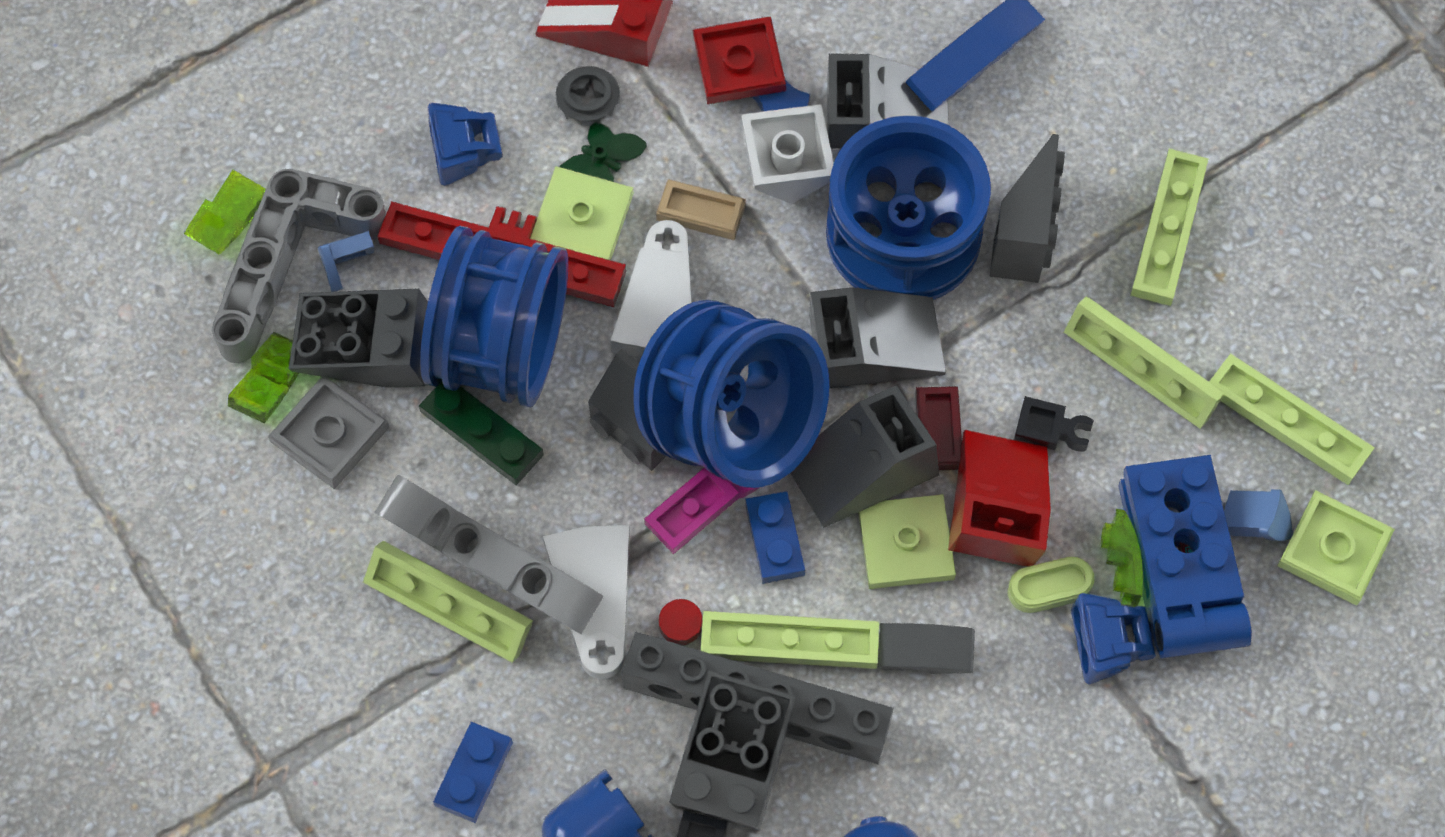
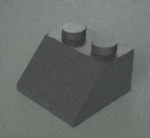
(614, 414)

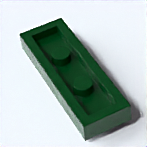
(482, 431)

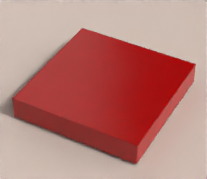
(739, 60)

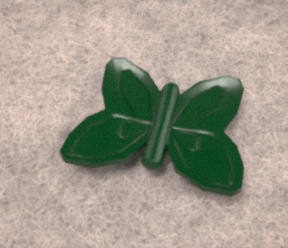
(603, 151)

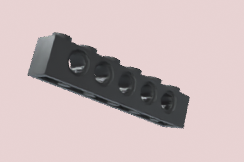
(818, 715)

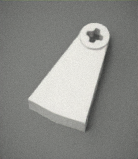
(655, 290)
(601, 561)

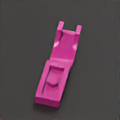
(693, 508)

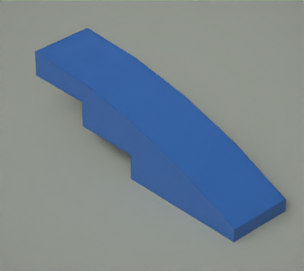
(974, 52)

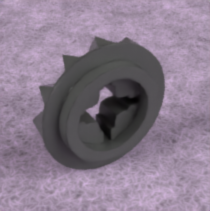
(577, 83)

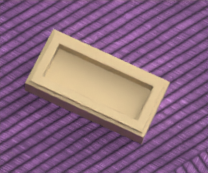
(701, 209)

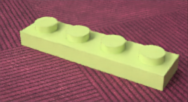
(1169, 227)
(1143, 362)
(1291, 419)
(447, 601)
(791, 639)

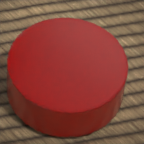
(680, 621)

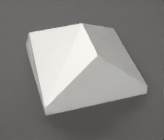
(788, 151)

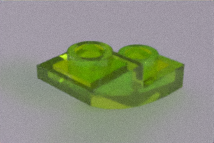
(266, 381)
(1125, 554)

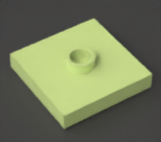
(582, 213)
(906, 542)
(1336, 547)

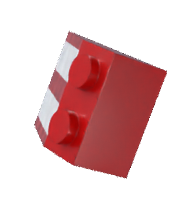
(607, 27)

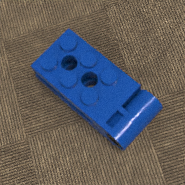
(1194, 595)

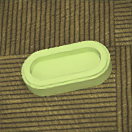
(1050, 584)

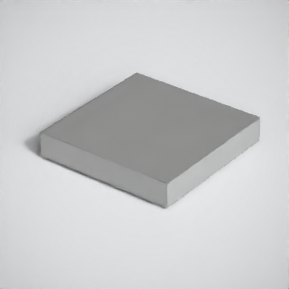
(328, 431)

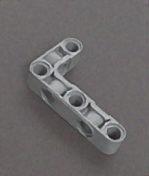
(274, 239)
(493, 556)

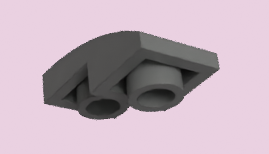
(926, 647)

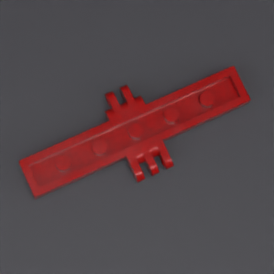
(428, 233)

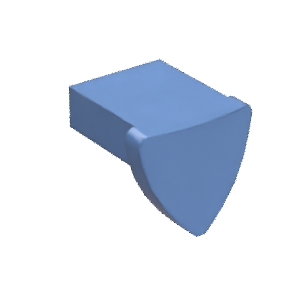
(343, 251)
(1258, 515)

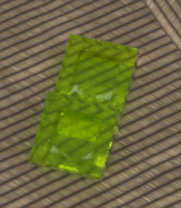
(227, 215)

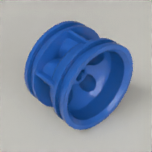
(906, 253)
(494, 316)
(694, 378)

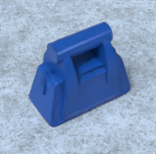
(454, 143)
(1103, 636)

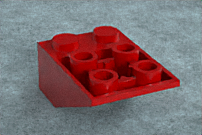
(1001, 500)

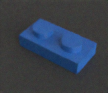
(775, 537)
(473, 772)

